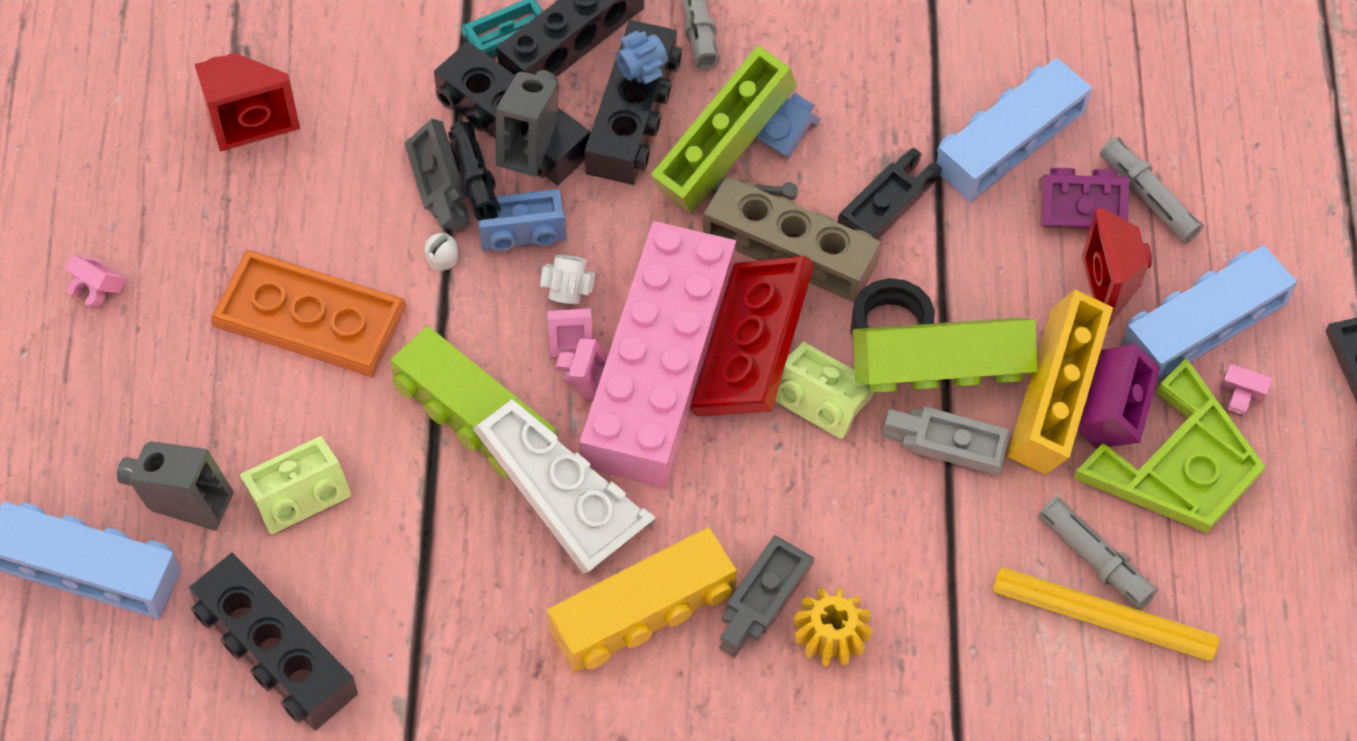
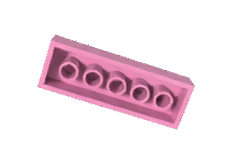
(657, 354)

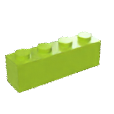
(724, 129)
(945, 351)
(452, 388)

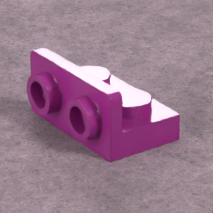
(1072, 199)

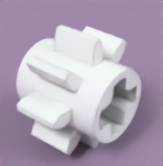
(567, 279)

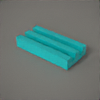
(504, 19)

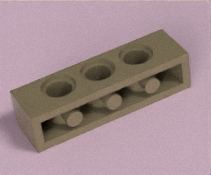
(779, 216)

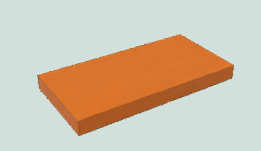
(309, 312)

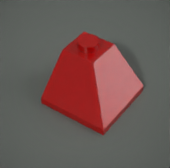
(1115, 260)

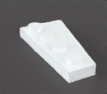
(569, 496)

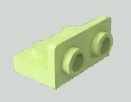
(821, 390)
(296, 485)

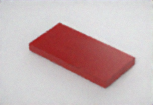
(752, 337)

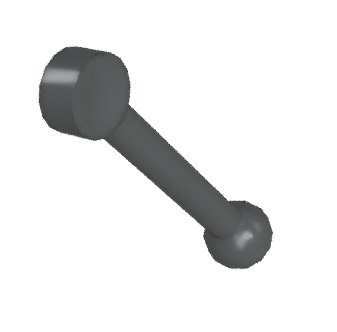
(788, 190)

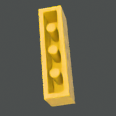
(1061, 385)
(642, 600)

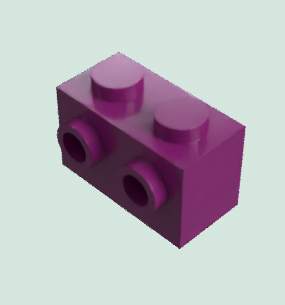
(1119, 397)

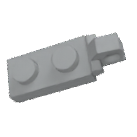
(949, 438)

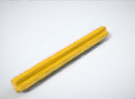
(1106, 614)

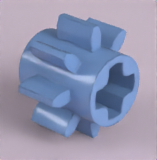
(641, 57)

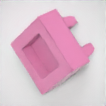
(96, 276)
(567, 328)
(583, 367)
(1244, 385)

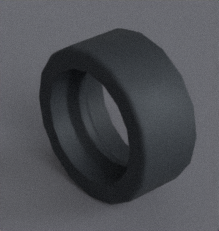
(892, 292)

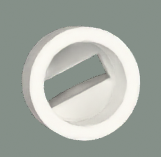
(445, 256)

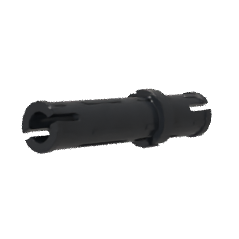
(477, 181)

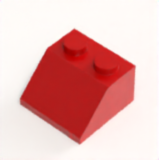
(246, 100)

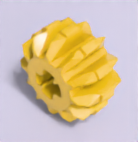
(823, 638)

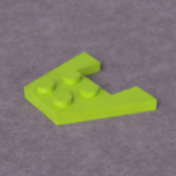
(1195, 471)

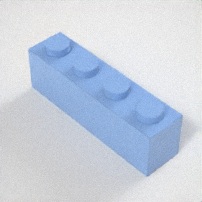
(1012, 128)
(1211, 310)
(86, 560)

